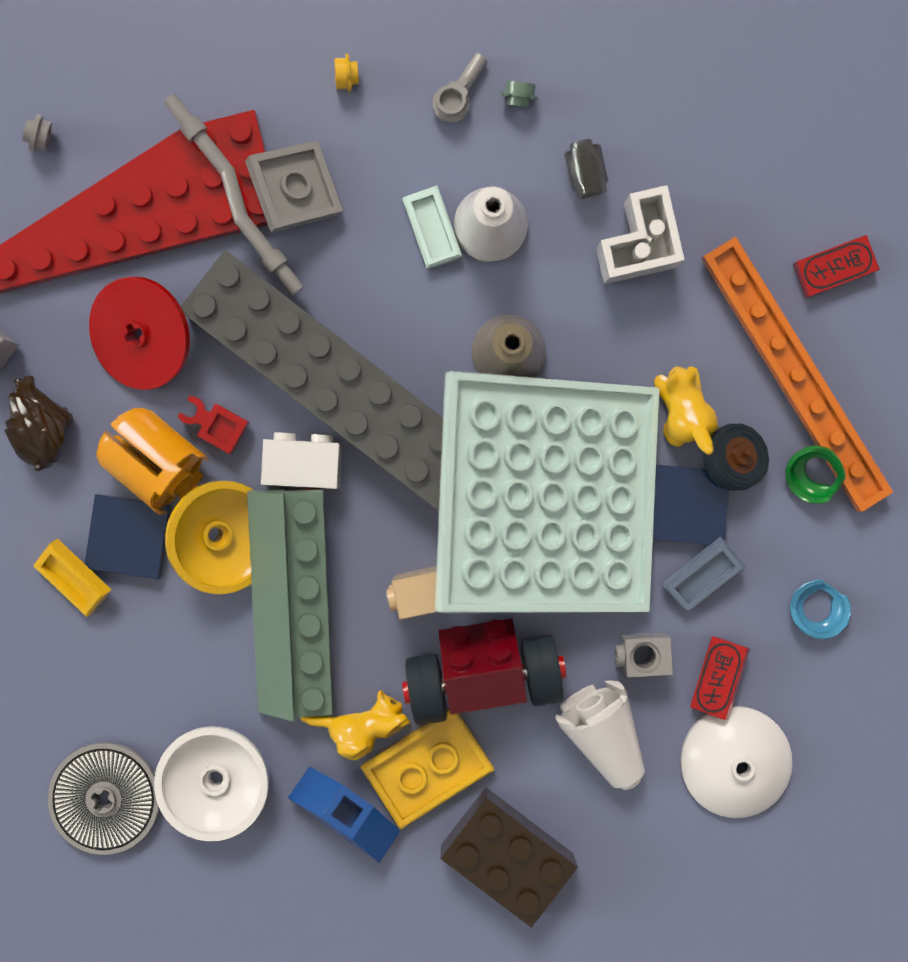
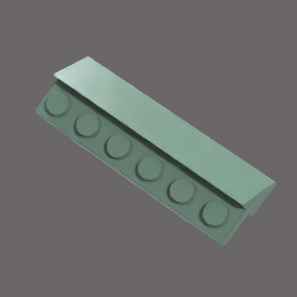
(290, 602)

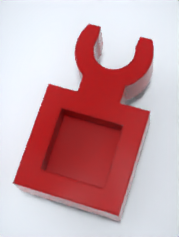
(219, 425)

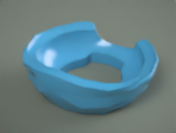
(835, 621)

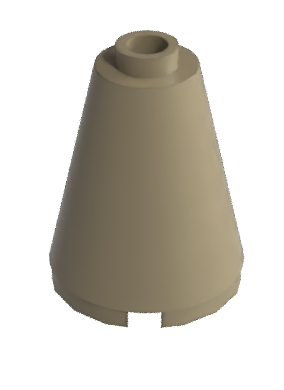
(494, 358)

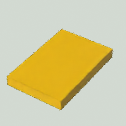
(427, 768)

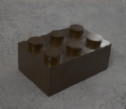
(508, 857)

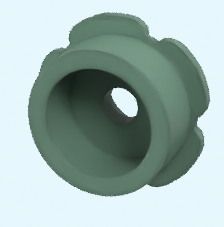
(519, 93)

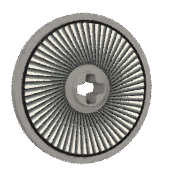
(76, 806)

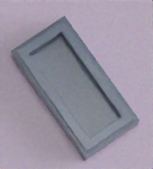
(703, 575)

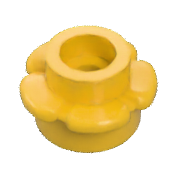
(345, 73)

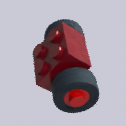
(482, 672)

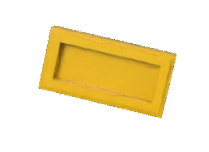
(72, 577)

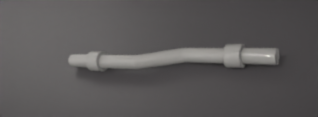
(195, 132)

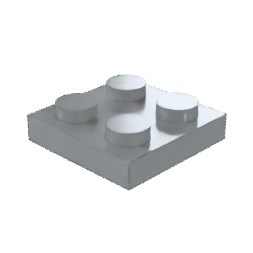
(293, 186)

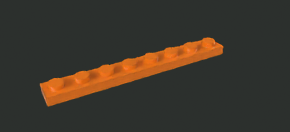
(795, 372)

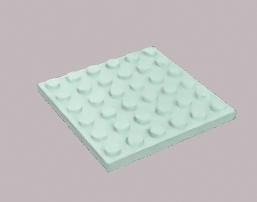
(546, 495)

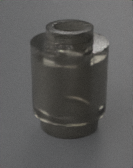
(586, 169)

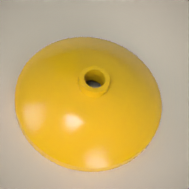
(208, 564)

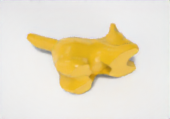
(689, 414)
(357, 732)

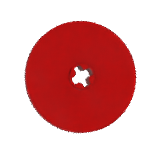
(165, 341)

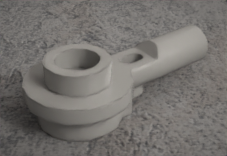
(452, 100)

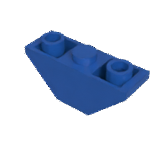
(344, 813)

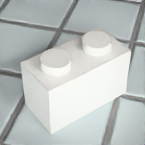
(301, 462)

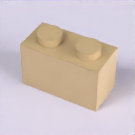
(413, 593)

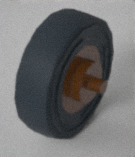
(738, 457)

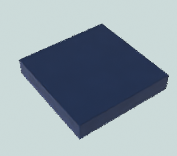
(688, 506)
(126, 537)

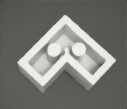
(652, 239)

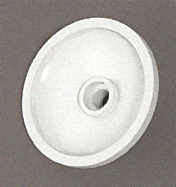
(717, 747)
(196, 802)

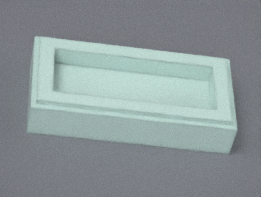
(432, 227)

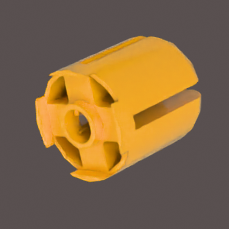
(150, 458)

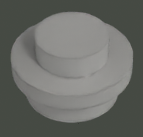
(37, 133)

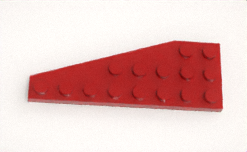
(141, 209)

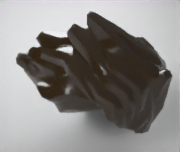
(36, 425)

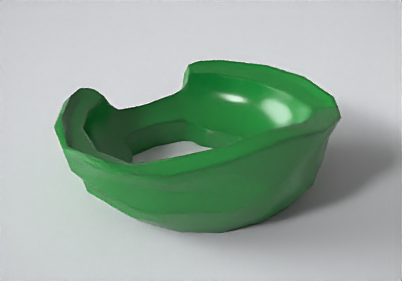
(800, 482)

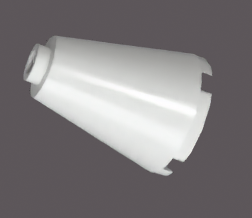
(490, 224)
(605, 732)

